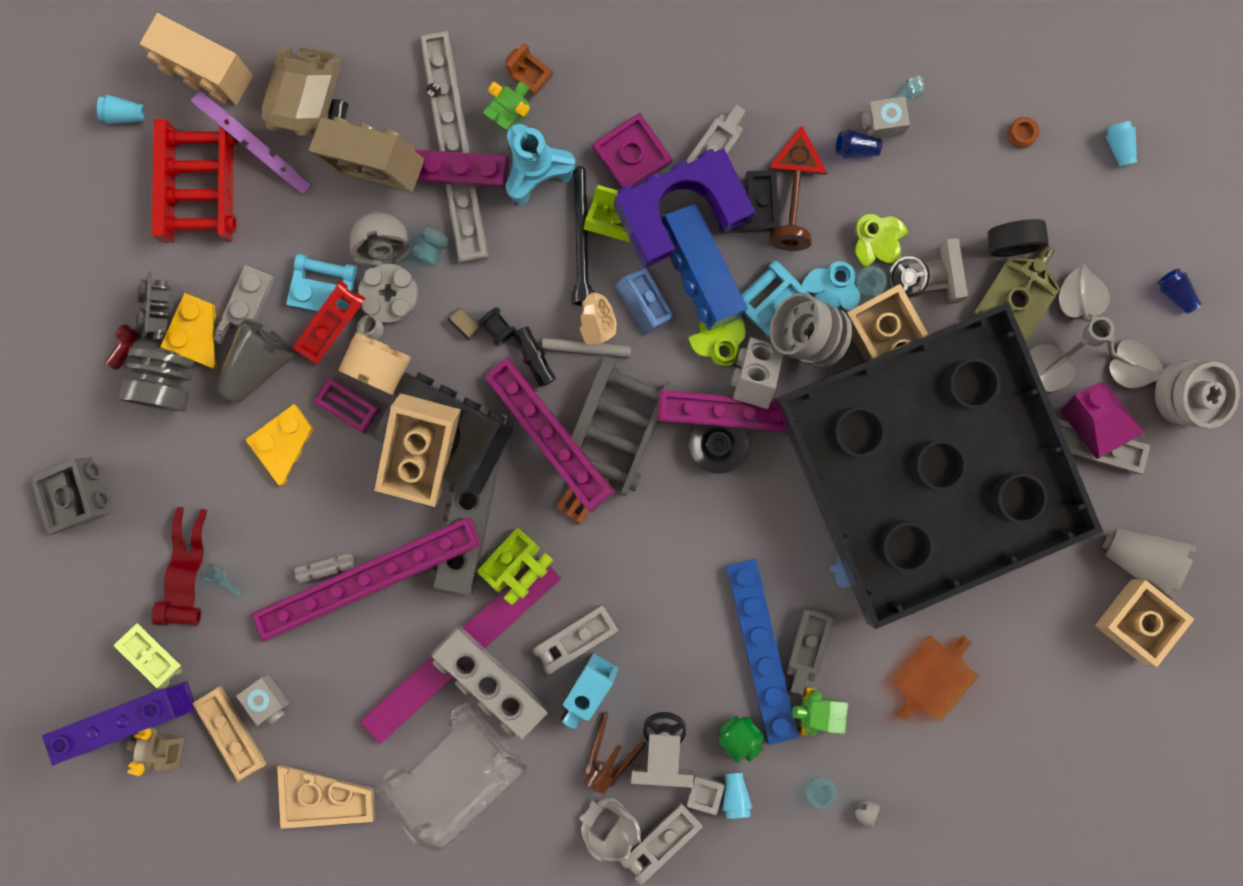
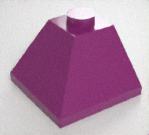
(1101, 419)

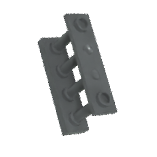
(598, 402)

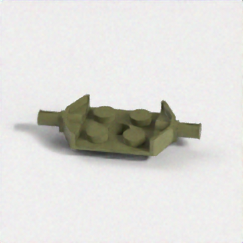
(1031, 280)

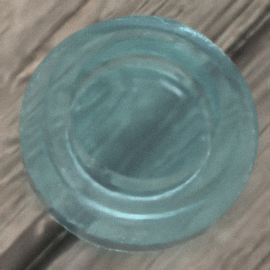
(821, 792)

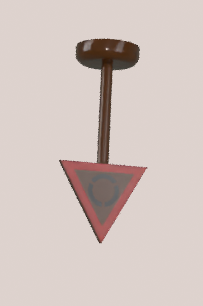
(795, 157)

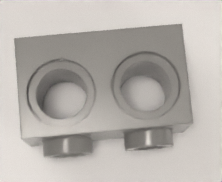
(758, 373)

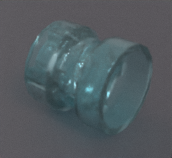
(430, 246)

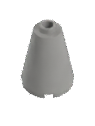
(1150, 558)

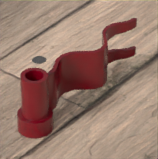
(181, 576)

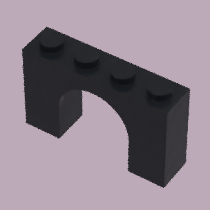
(481, 434)

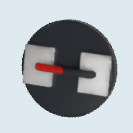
(433, 90)

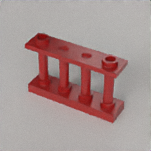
(166, 195)

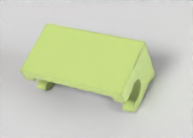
(148, 656)

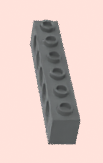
(464, 579)

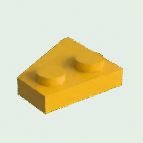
(193, 331)
(281, 442)

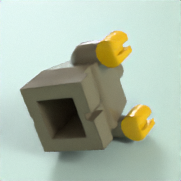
(154, 751)

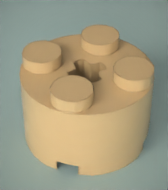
(374, 363)

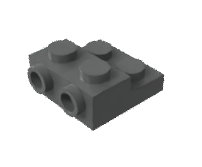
(70, 495)

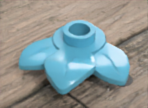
(829, 290)

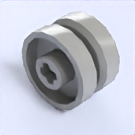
(1197, 393)

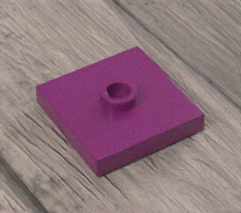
(632, 152)

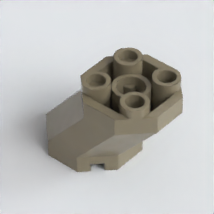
(300, 89)

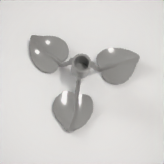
(1088, 296)

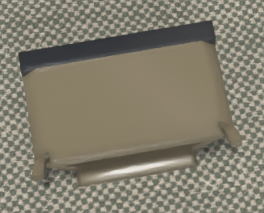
(463, 323)

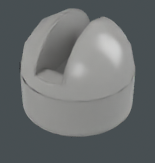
(370, 327)
(867, 813)

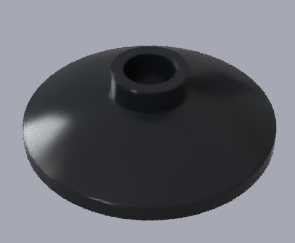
(718, 461)

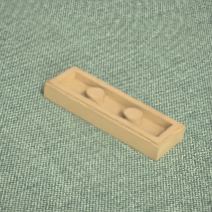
(229, 733)

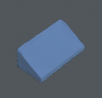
(644, 301)

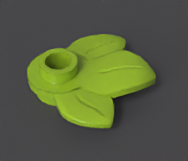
(882, 243)
(726, 336)

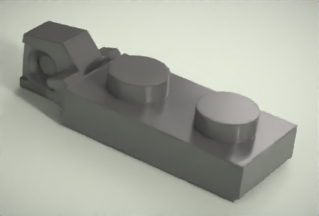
(808, 648)

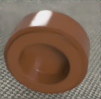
(1023, 132)

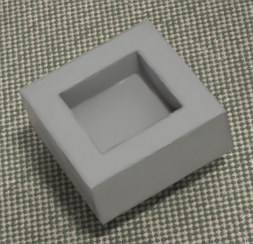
(705, 795)

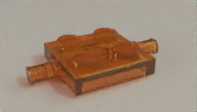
(934, 678)

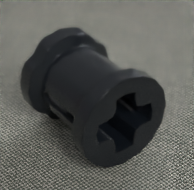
(497, 326)

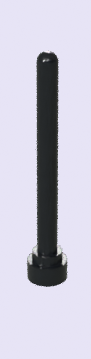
(583, 287)

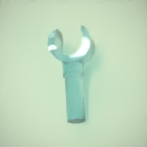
(914, 88)
(222, 580)

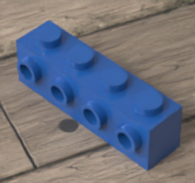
(703, 268)

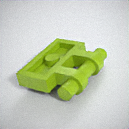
(509, 561)

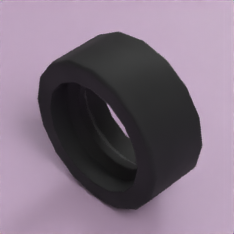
(1018, 238)

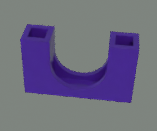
(709, 176)

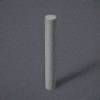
(581, 347)

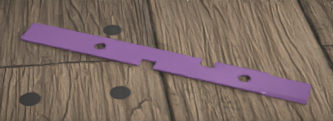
(255, 145)

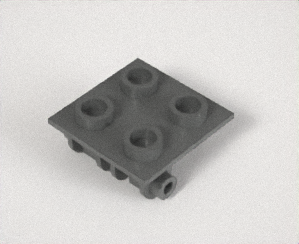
(146, 293)

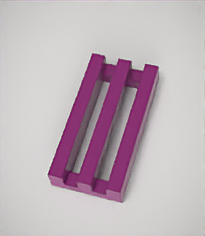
(368, 418)

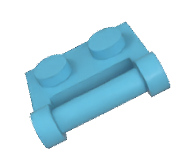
(311, 294)
(763, 314)

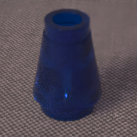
(857, 144)
(1180, 290)

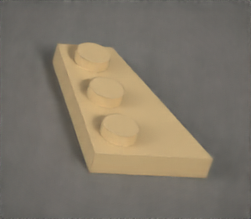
(320, 800)

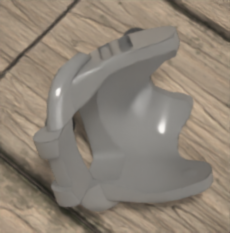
(619, 839)

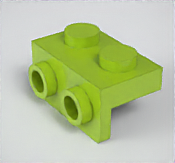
(602, 215)

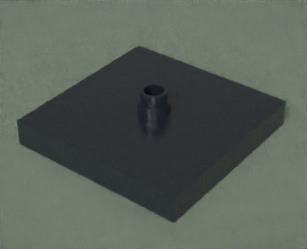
(938, 465)

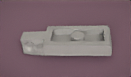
(721, 134)

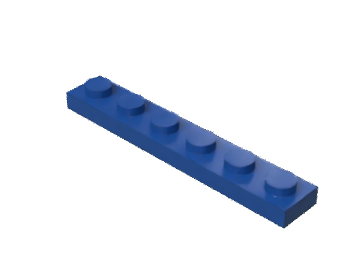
(762, 651)

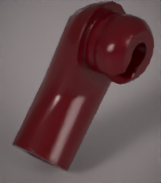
(119, 353)

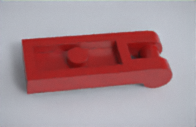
(328, 323)

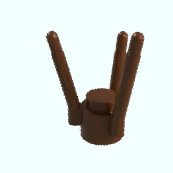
(600, 776)

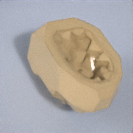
(597, 319)

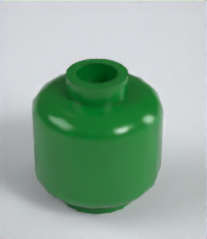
(741, 739)

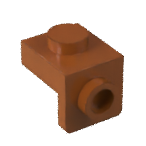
(528, 69)

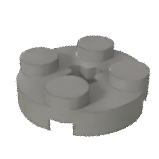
(400, 281)

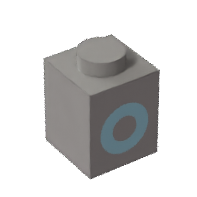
(886, 117)
(263, 701)

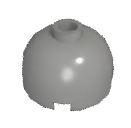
(377, 239)

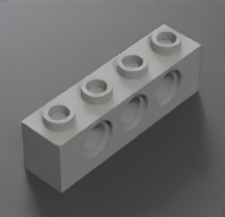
(460, 644)

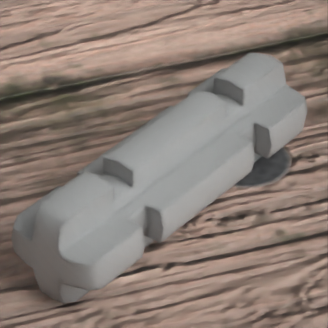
(324, 568)

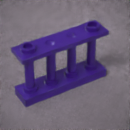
(118, 722)

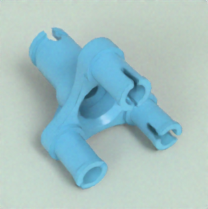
(531, 170)

